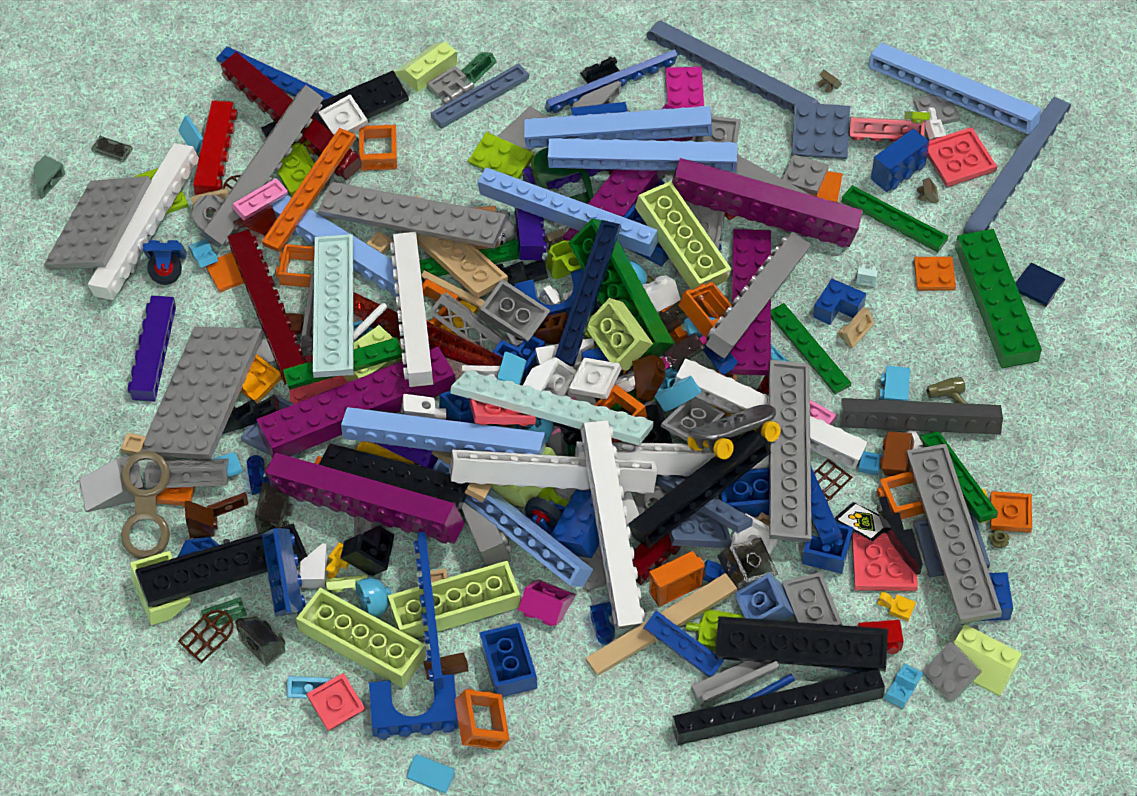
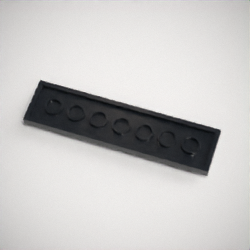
(371, 97)
(395, 473)
(208, 568)
(801, 643)

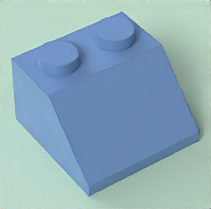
(764, 600)

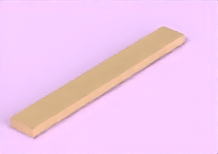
(679, 614)

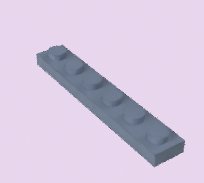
(479, 95)
(715, 508)

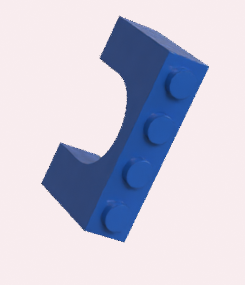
(529, 288)
(389, 721)

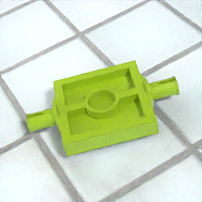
(708, 627)

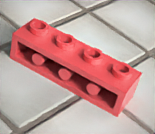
(882, 128)

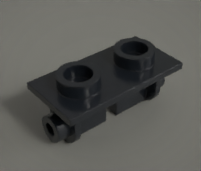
(601, 70)

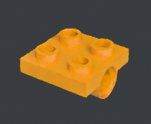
(260, 379)

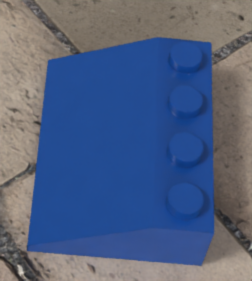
(282, 571)

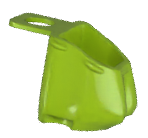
(561, 260)

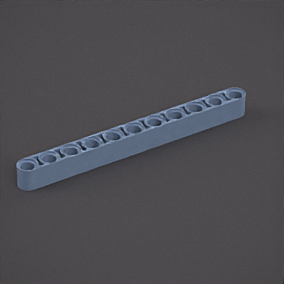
(727, 66)
(1017, 166)

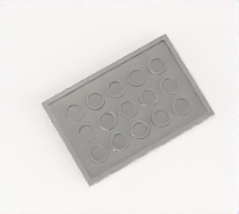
(97, 223)

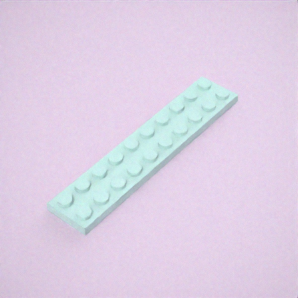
(333, 306)
(549, 406)

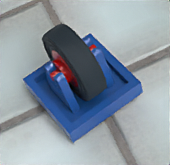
(164, 260)
(544, 513)

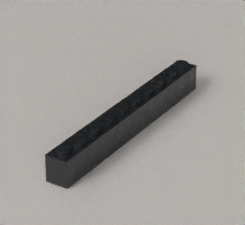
(778, 706)

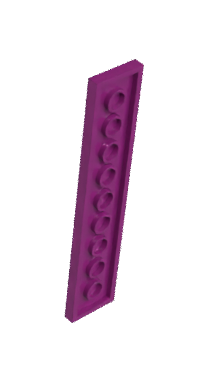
(754, 347)

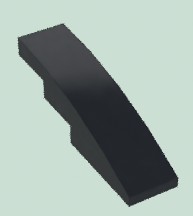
(520, 272)
(249, 413)
(901, 539)

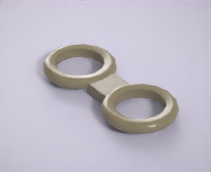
(145, 504)

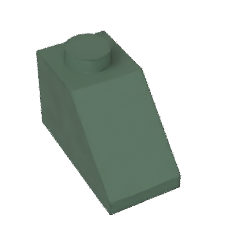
(47, 174)

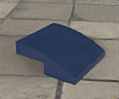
(1039, 284)

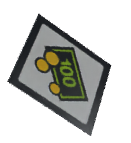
(862, 520)

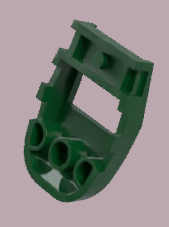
(544, 174)

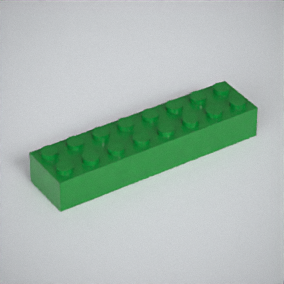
(624, 285)
(998, 298)

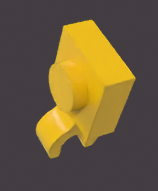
(336, 561)
(899, 607)

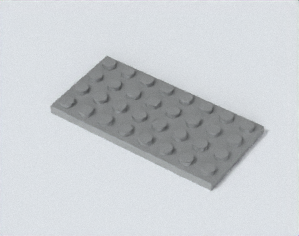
(203, 392)

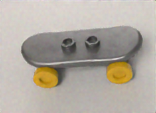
(712, 434)

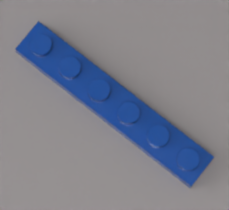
(822, 515)

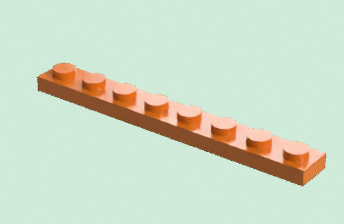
(309, 190)

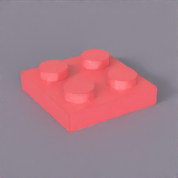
(335, 702)

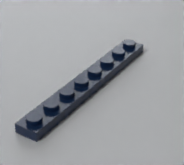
(587, 292)

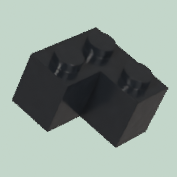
(369, 551)

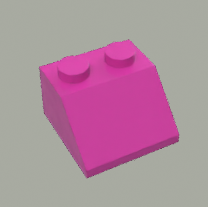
(545, 602)

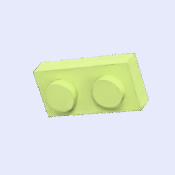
(339, 583)

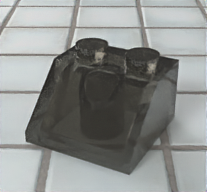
(272, 509)
(746, 562)
(260, 639)

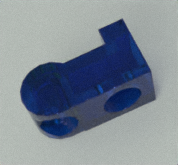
(256, 471)
(600, 619)

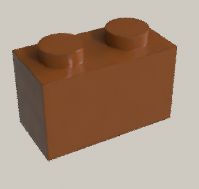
(895, 454)

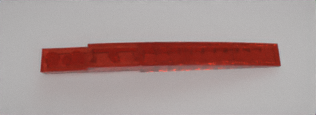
(451, 345)

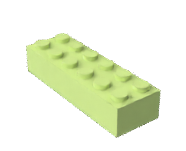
(682, 236)
(457, 599)
(361, 637)

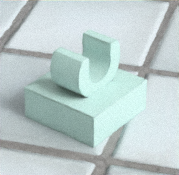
(867, 276)

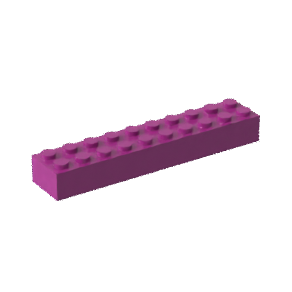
(624, 187)
(766, 203)
(321, 416)
(365, 498)

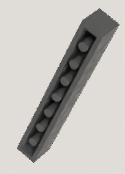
(921, 416)

